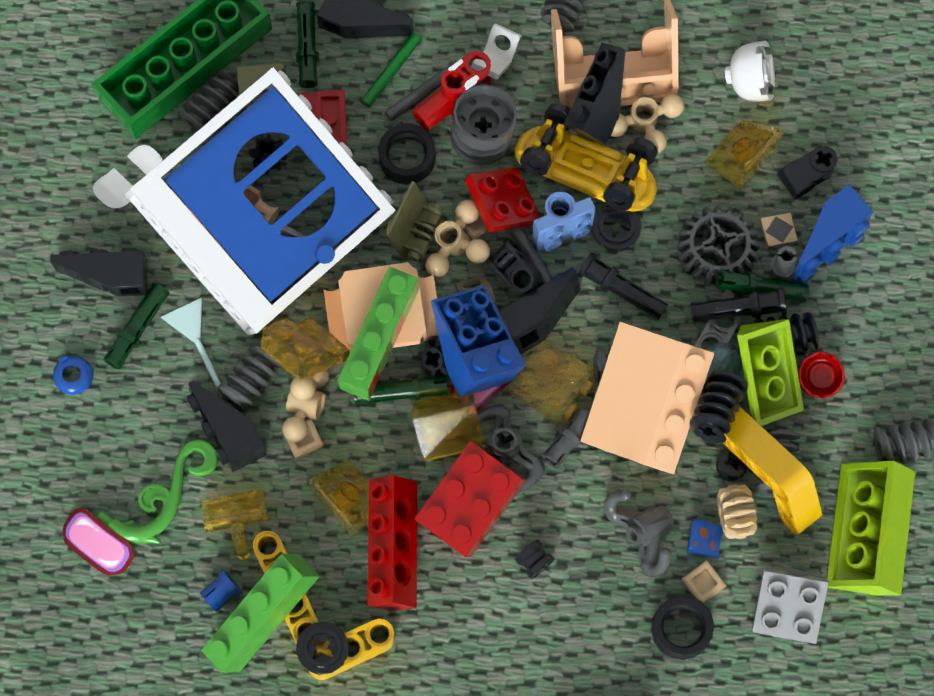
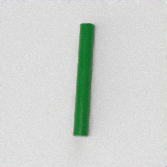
(390, 70)

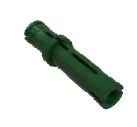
(307, 54)
(750, 282)
(133, 330)
(407, 389)

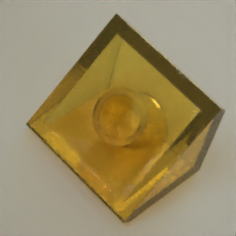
(744, 152)
(447, 424)
(344, 495)

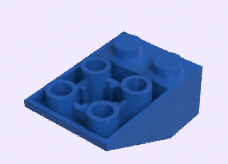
(839, 224)
(475, 341)

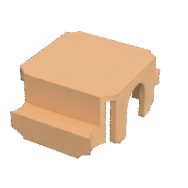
(356, 292)

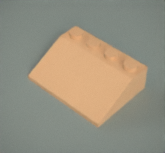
(646, 397)

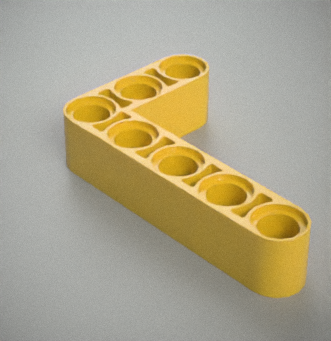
(778, 469)
(307, 617)

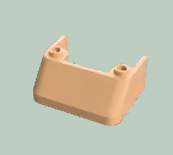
(646, 72)

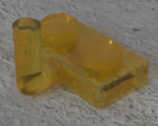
(233, 513)

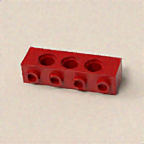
(392, 543)

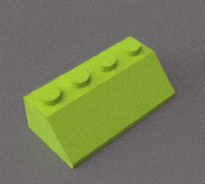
(871, 528)

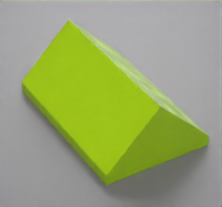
(770, 370)

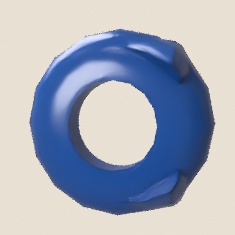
(79, 385)

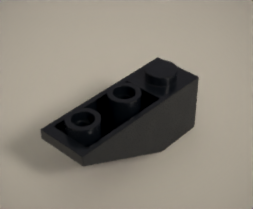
(363, 19)
(599, 97)
(113, 272)
(538, 312)
(233, 431)

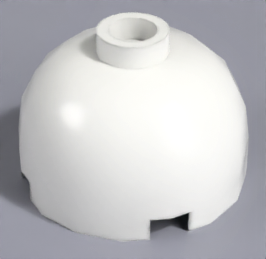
(751, 72)

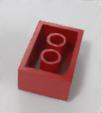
(470, 499)

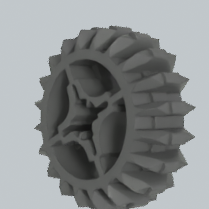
(713, 221)

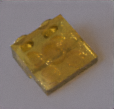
(302, 347)
(552, 382)

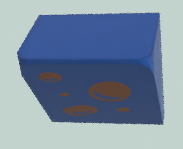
(704, 539)

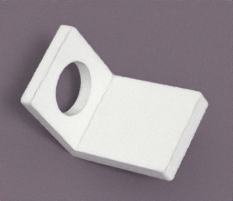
(499, 58)

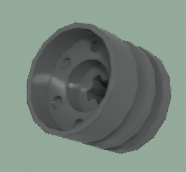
(484, 109)

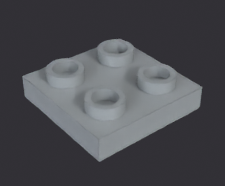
(790, 604)

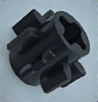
(265, 145)
(430, 360)

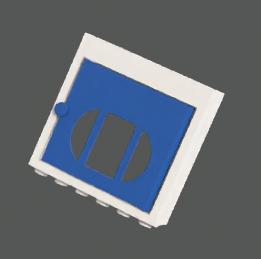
(218, 202)

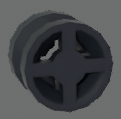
(727, 466)
(534, 559)

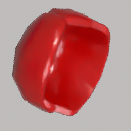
(821, 375)

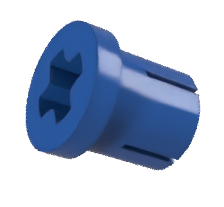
(221, 590)

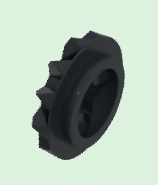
(607, 216)
(321, 633)

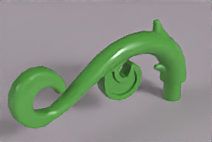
(171, 499)

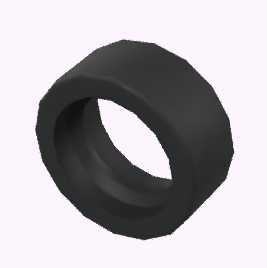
(401, 132)
(701, 612)

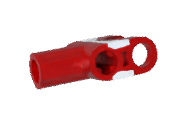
(453, 84)

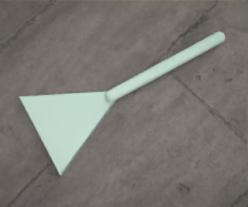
(188, 322)

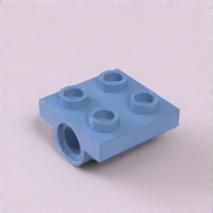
(562, 220)

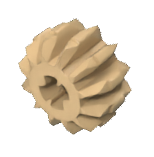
(737, 511)

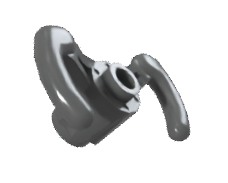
(507, 445)
(643, 529)

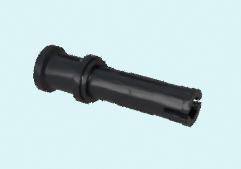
(611, 280)
(754, 304)

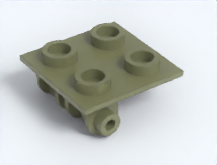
(412, 223)

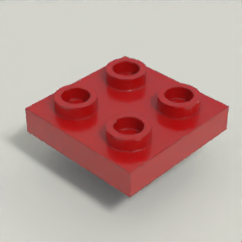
(502, 199)

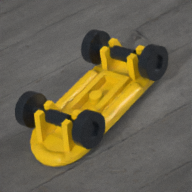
(587, 165)

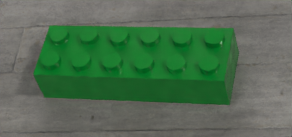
(179, 60)

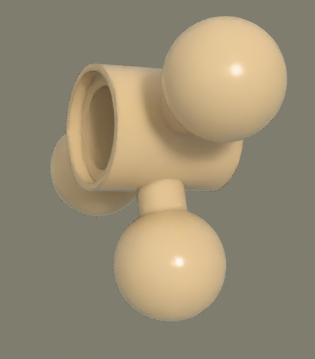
(670, 106)
(476, 250)
(304, 402)

